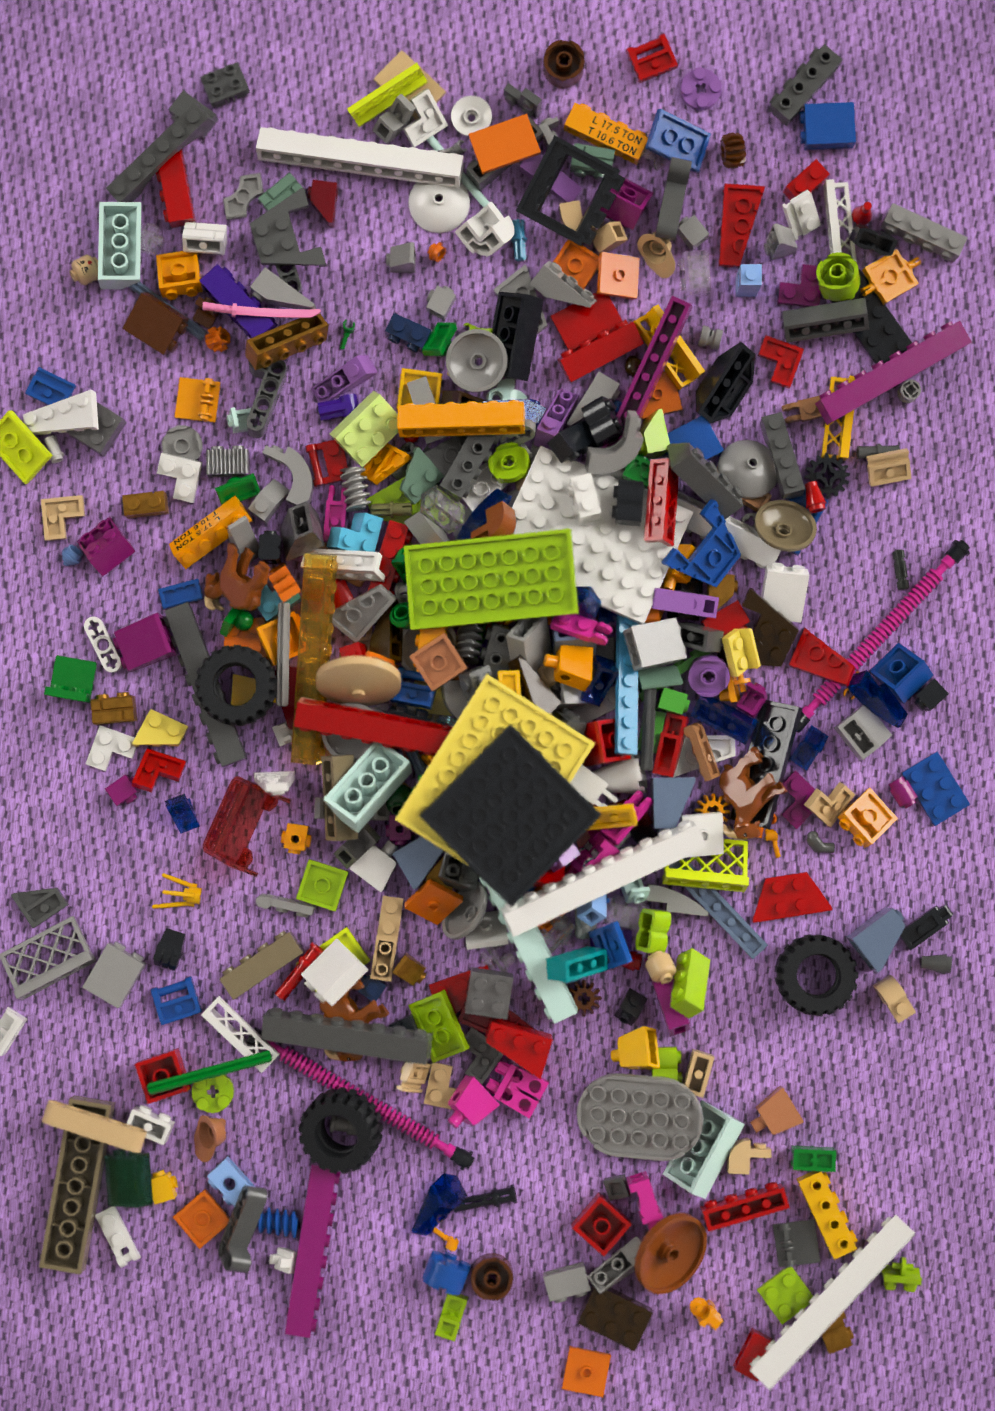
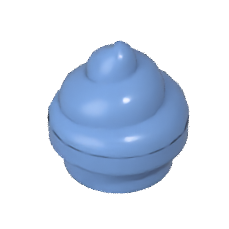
(71, 555)

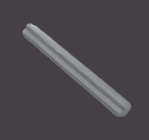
(283, 647)

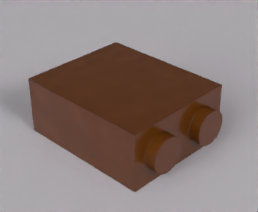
(156, 323)

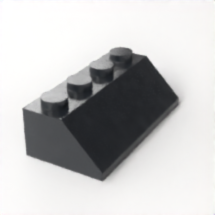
(517, 327)

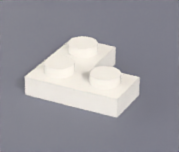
(429, 120)
(187, 474)
(106, 743)

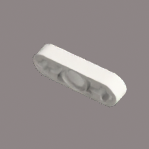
(101, 628)

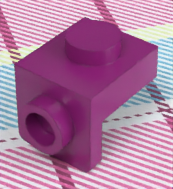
(752, 699)

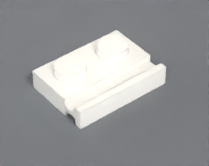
(801, 214)

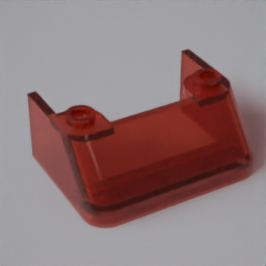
(236, 822)

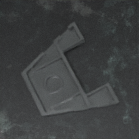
(276, 237)

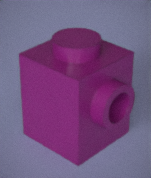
(122, 790)

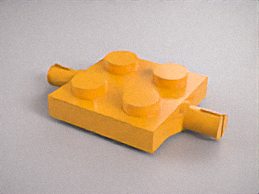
(890, 277)

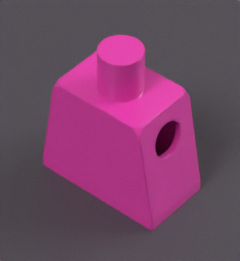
(470, 1103)

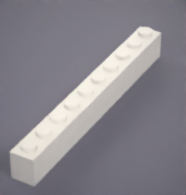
(360, 157)
(745, 536)
(603, 877)
(832, 1302)

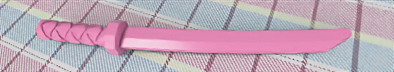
(260, 312)

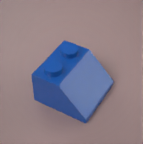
(902, 672)

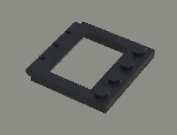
(545, 178)

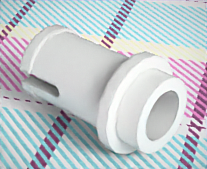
(53, 447)

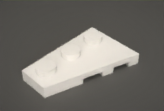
(722, 748)

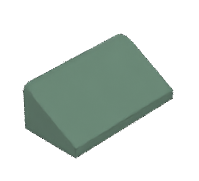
(659, 677)

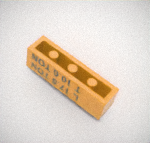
(606, 133)
(207, 533)

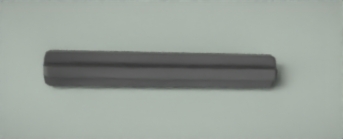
(648, 729)

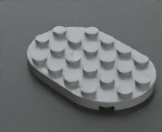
(640, 1116)

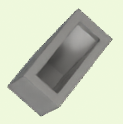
(402, 258)
(268, 500)

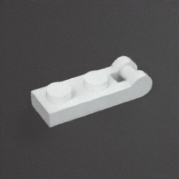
(117, 1235)

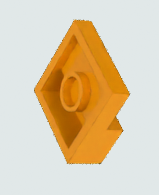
(178, 274)
(268, 637)
(866, 818)

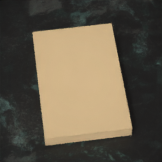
(398, 65)

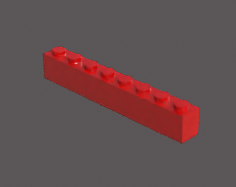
(370, 726)

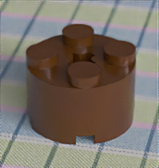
(563, 52)
(490, 1288)

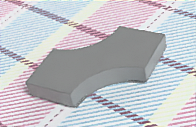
(238, 203)

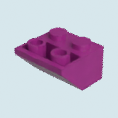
(105, 546)

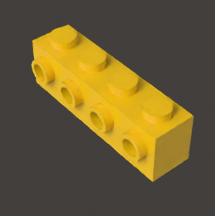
(827, 1214)

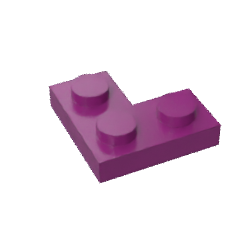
(802, 294)
(800, 791)

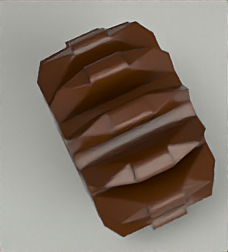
(733, 150)
(589, 993)

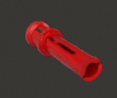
(295, 976)

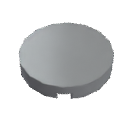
(175, 442)

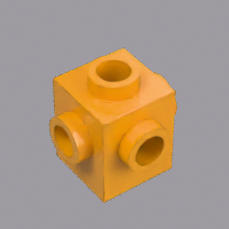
(302, 832)

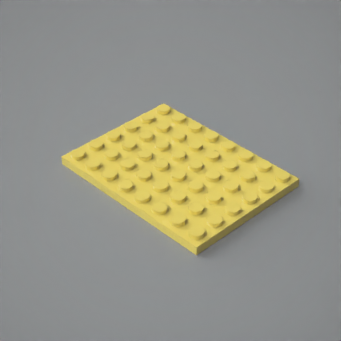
(478, 726)

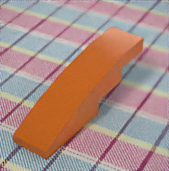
(283, 582)

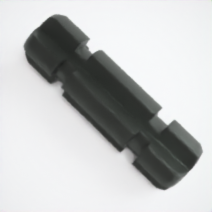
(900, 569)

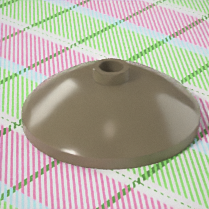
(785, 525)

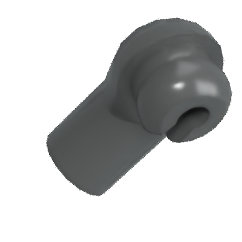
(817, 844)

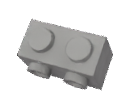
(566, 1282)

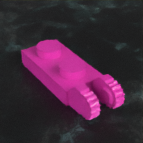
(335, 512)
(581, 628)
(617, 834)

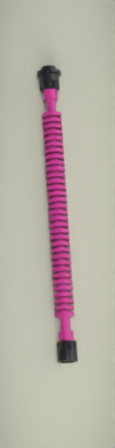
(912, 600)
(456, 1154)

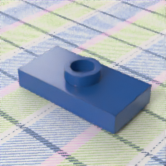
(180, 593)

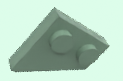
(420, 476)

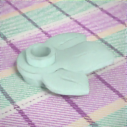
(506, 391)

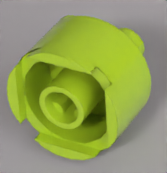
(838, 277)

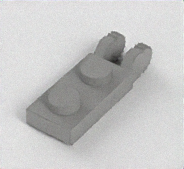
(284, 904)

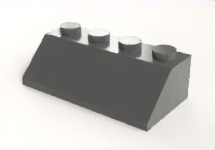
(704, 478)

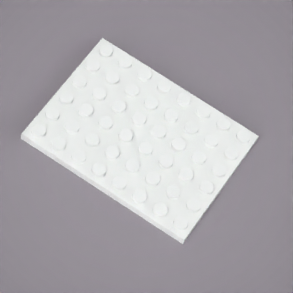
(606, 554)

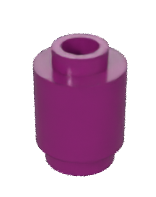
(903, 792)

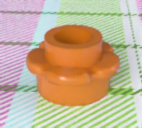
(434, 250)

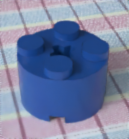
(446, 1272)

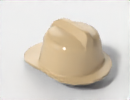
(657, 254)

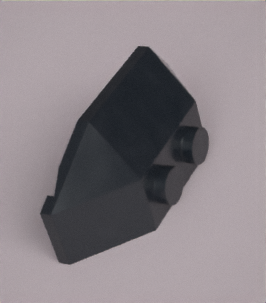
(725, 383)

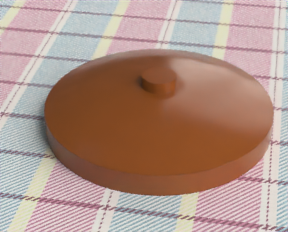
(670, 1253)

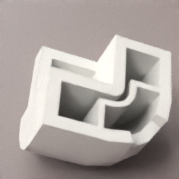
(486, 231)

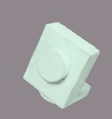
(238, 420)
(635, 892)

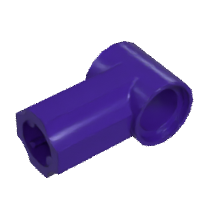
(338, 408)

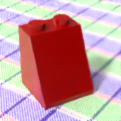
(603, 751)

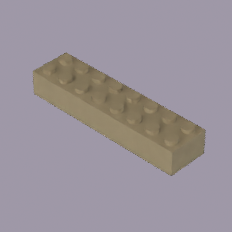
(75, 1195)

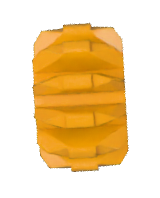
(712, 803)

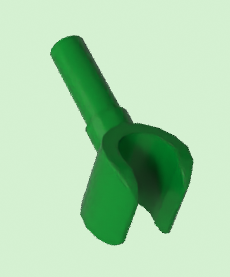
(347, 331)

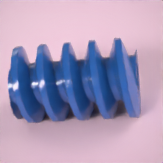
(278, 1222)

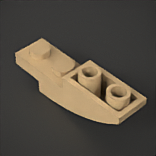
(387, 938)

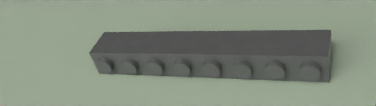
(192, 653)
(347, 1036)

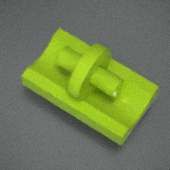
(901, 1273)

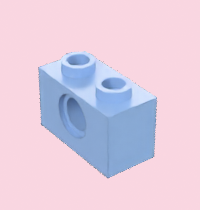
(225, 1170)

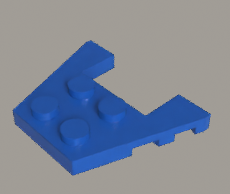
(714, 554)

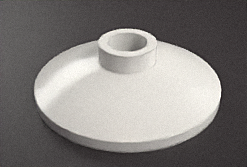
(471, 106)

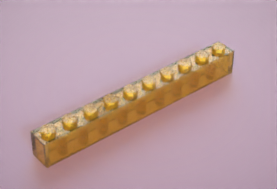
(314, 646)

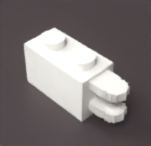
(591, 786)

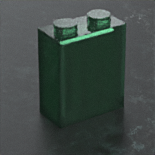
(128, 1179)

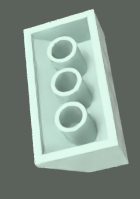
(119, 244)
(368, 785)
(703, 1163)

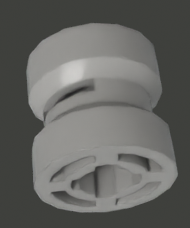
(710, 337)
(907, 395)

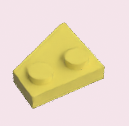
(160, 731)

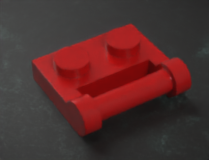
(655, 63)
(334, 459)

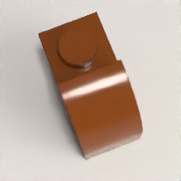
(500, 522)

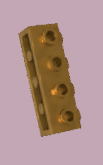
(285, 341)

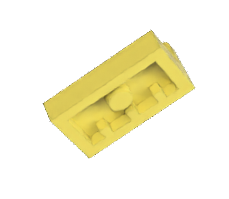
(740, 651)

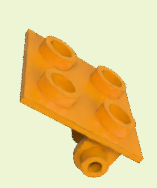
(197, 399)

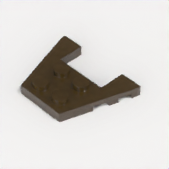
(772, 632)

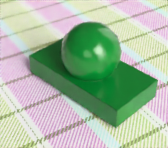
(439, 339)
(240, 487)
(236, 617)

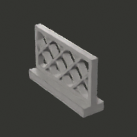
(56, 973)

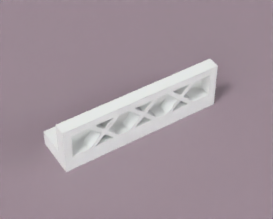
(833, 222)
(354, 564)
(236, 1037)

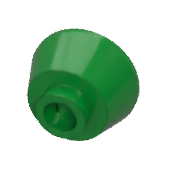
(400, 615)

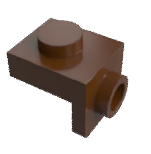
(203, 317)

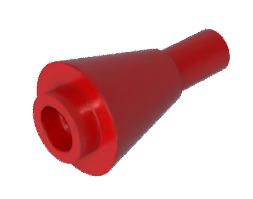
(862, 214)

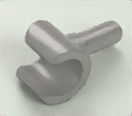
(455, 148)

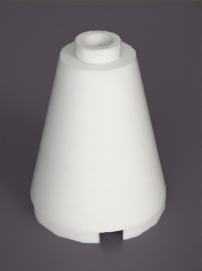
(624, 776)

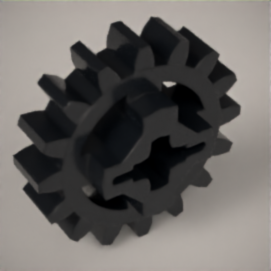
(836, 475)

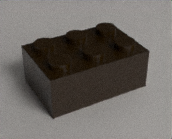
(615, 1316)

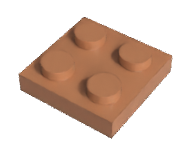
(438, 662)

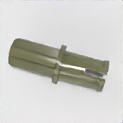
(391, 509)

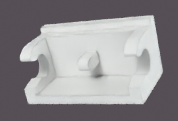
(10, 1026)

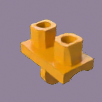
(732, 693)
(706, 1312)

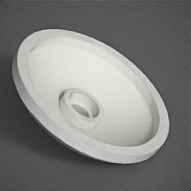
(442, 215)

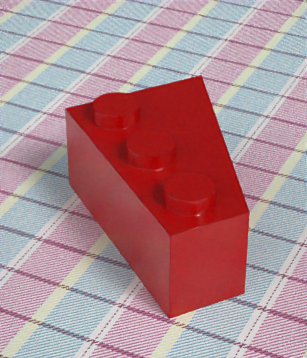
(520, 1044)

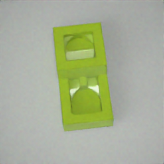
(451, 1316)

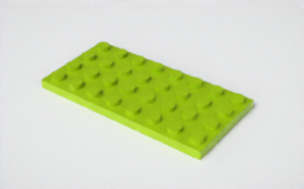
(491, 579)

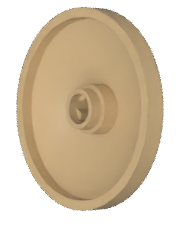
(358, 680)

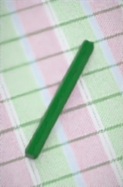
(209, 1072)

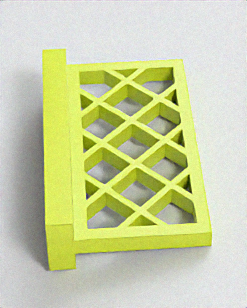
(385, 95)
(709, 879)

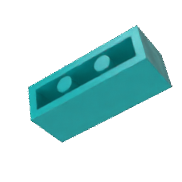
(576, 964)

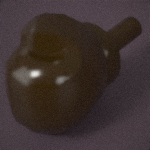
(632, 365)

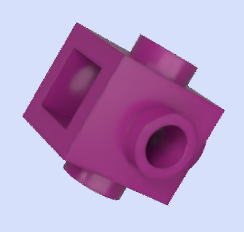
(392, 832)

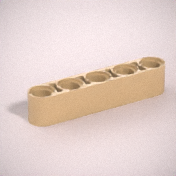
(94, 1126)

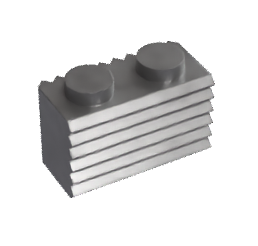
(227, 462)

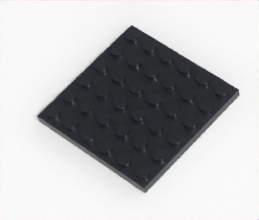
(510, 815)

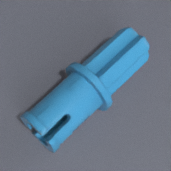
(519, 240)

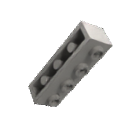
(923, 232)

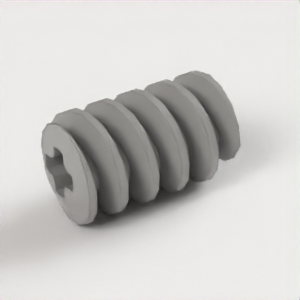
(354, 486)

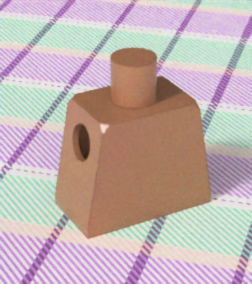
(776, 1113)

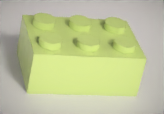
(366, 429)

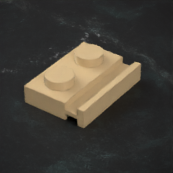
(888, 467)
(413, 1076)

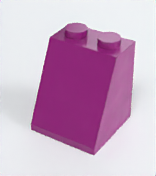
(144, 643)

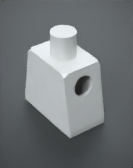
(376, 865)

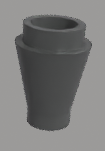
(937, 963)

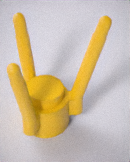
(190, 895)

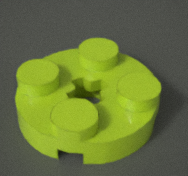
(512, 473)
(220, 1101)

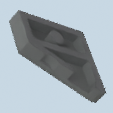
(40, 904)

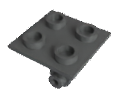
(225, 84)
(796, 1243)

